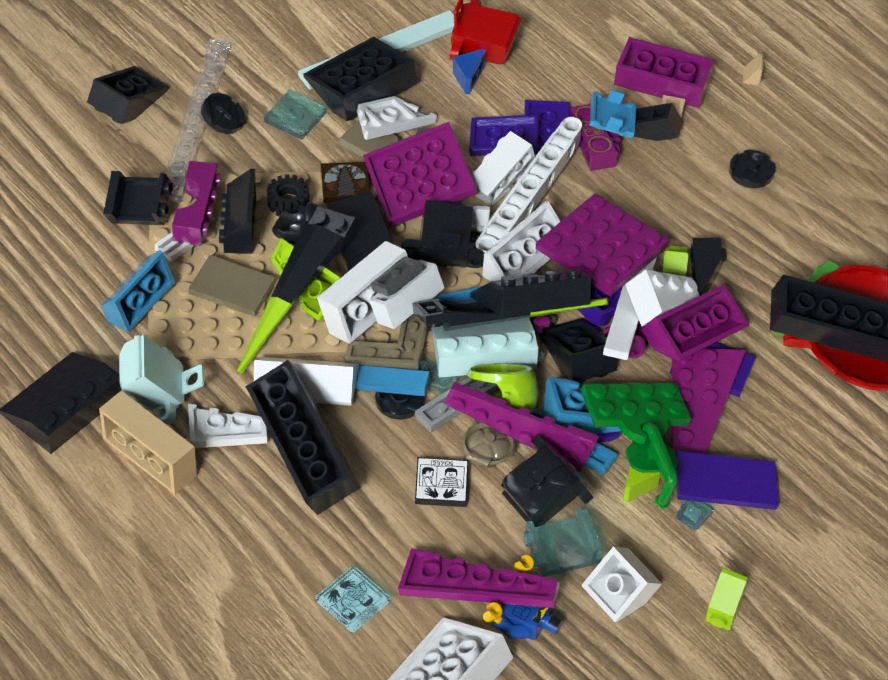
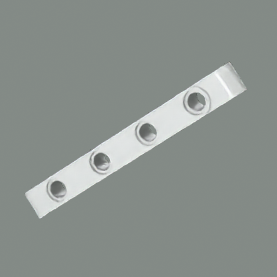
(533, 183)

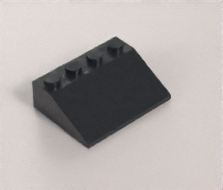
(361, 76)
(535, 292)
(62, 400)

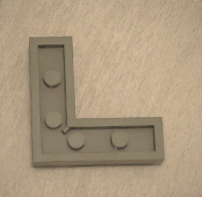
(403, 355)

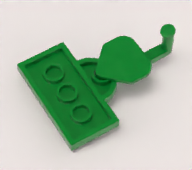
(643, 416)

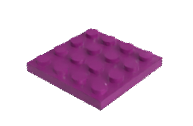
(419, 170)
(603, 244)

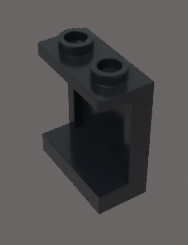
(138, 199)

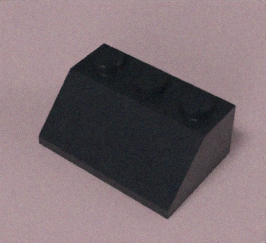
(239, 214)

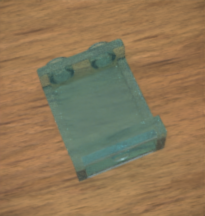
(575, 531)

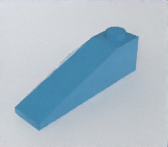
(567, 406)

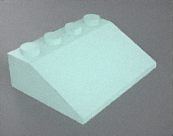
(484, 344)

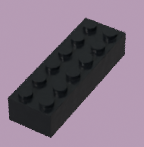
(830, 317)
(302, 437)

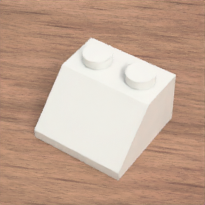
(621, 583)

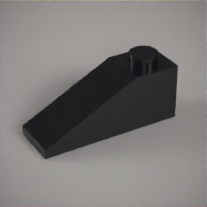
(657, 122)
(706, 261)

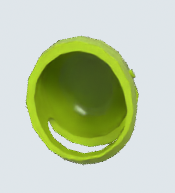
(515, 381)

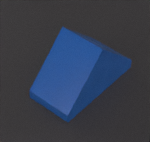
(468, 68)

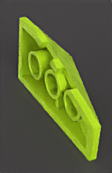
(321, 283)

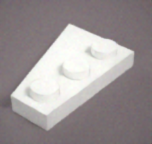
(218, 429)

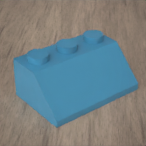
(139, 292)

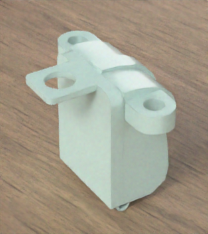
(155, 377)

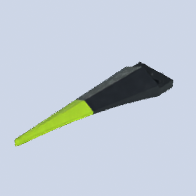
(313, 250)
(460, 315)

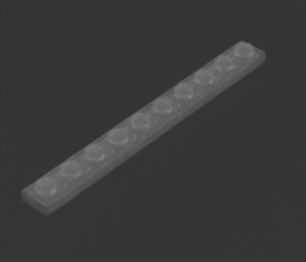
(193, 124)

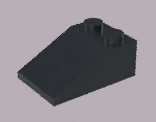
(125, 93)
(578, 350)

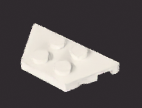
(390, 116)

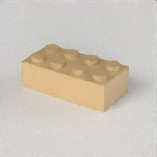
(148, 442)

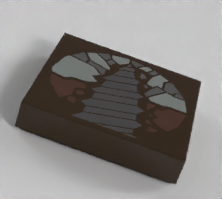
(344, 180)

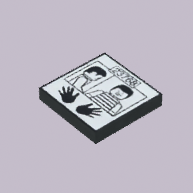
(441, 482)

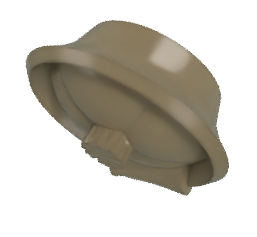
(487, 445)

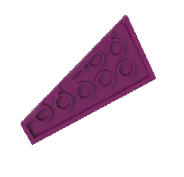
(705, 387)

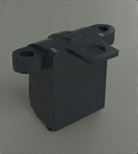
(445, 237)
(543, 484)

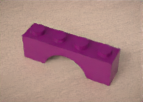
(191, 222)

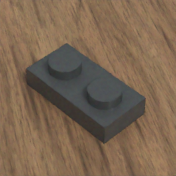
(397, 276)

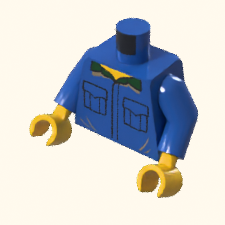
(522, 620)

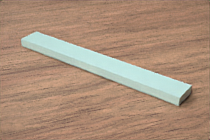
(408, 37)

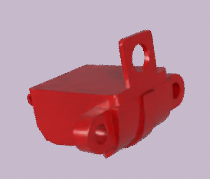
(485, 29)

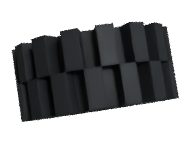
(287, 186)

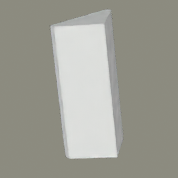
(516, 251)
(325, 380)

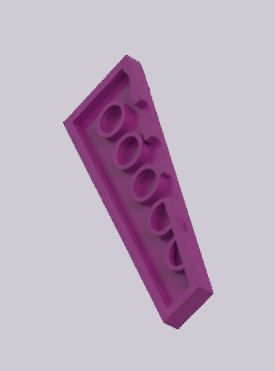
(521, 425)
(441, 578)

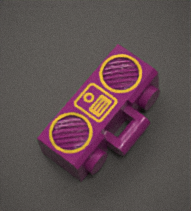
(596, 145)

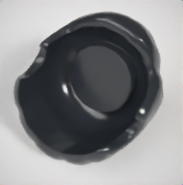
(290, 224)

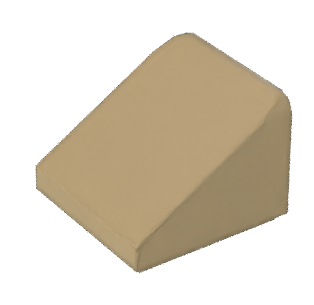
(753, 71)

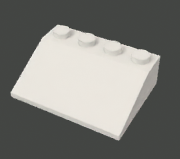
(456, 653)

